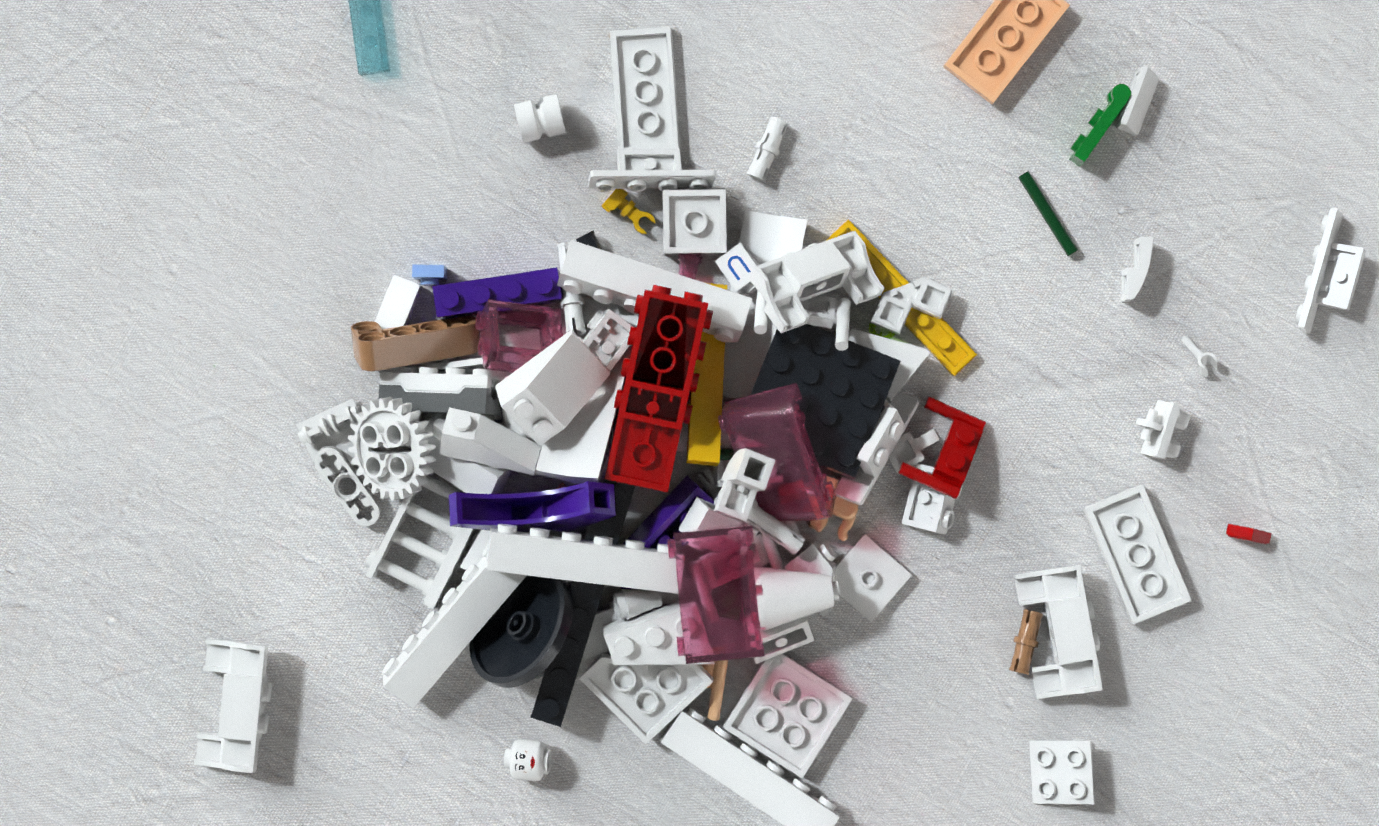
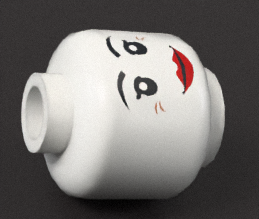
(528, 760)

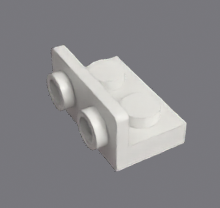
(607, 337)
(928, 507)

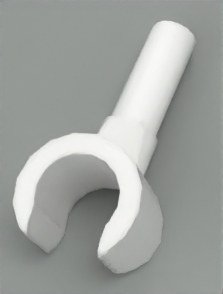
(1203, 358)

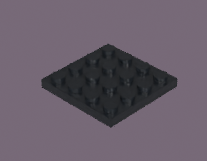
(838, 391)

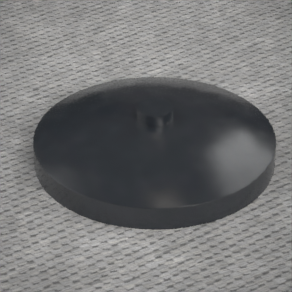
(523, 632)

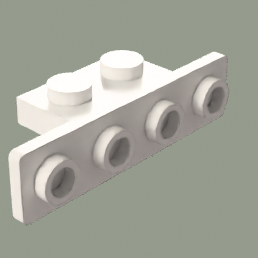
(650, 169)
(1333, 275)
(878, 449)

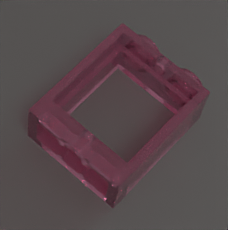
(509, 358)

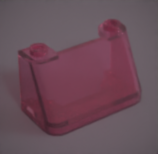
(776, 428)
(716, 593)

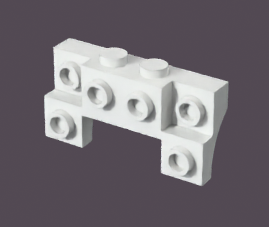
(813, 272)
(1069, 630)
(241, 706)

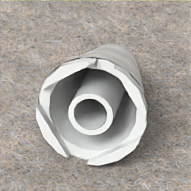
(791, 595)

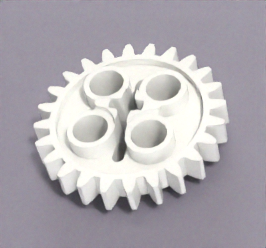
(390, 425)

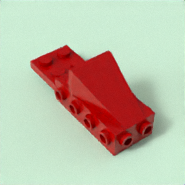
(657, 386)

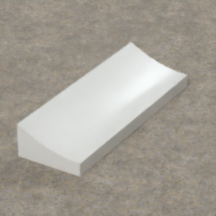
(765, 239)
(582, 447)

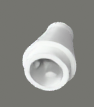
(634, 602)

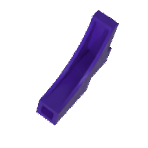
(554, 509)

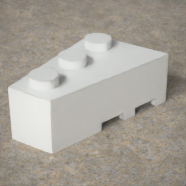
(647, 638)

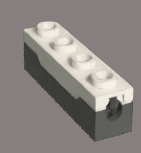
(438, 392)

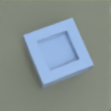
(429, 274)

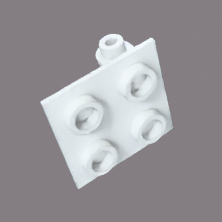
(330, 429)
(1062, 771)

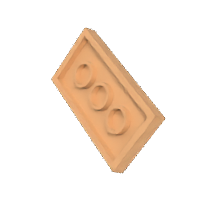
(1003, 43)

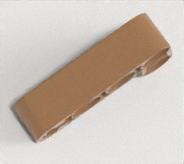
(414, 343)

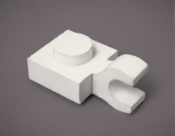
(909, 449)

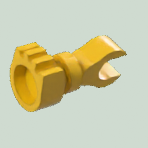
(627, 208)

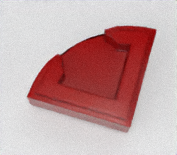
(1247, 533)

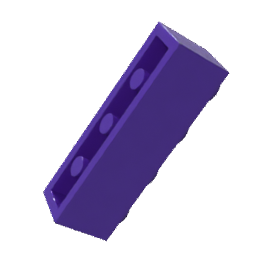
(470, 296)
(669, 515)

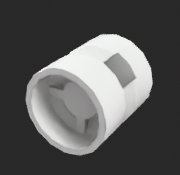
(540, 118)

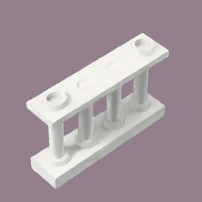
(446, 560)

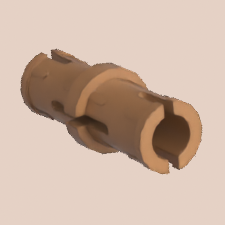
(1026, 641)

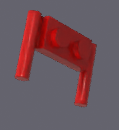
(955, 453)

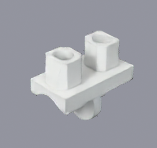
(1159, 429)

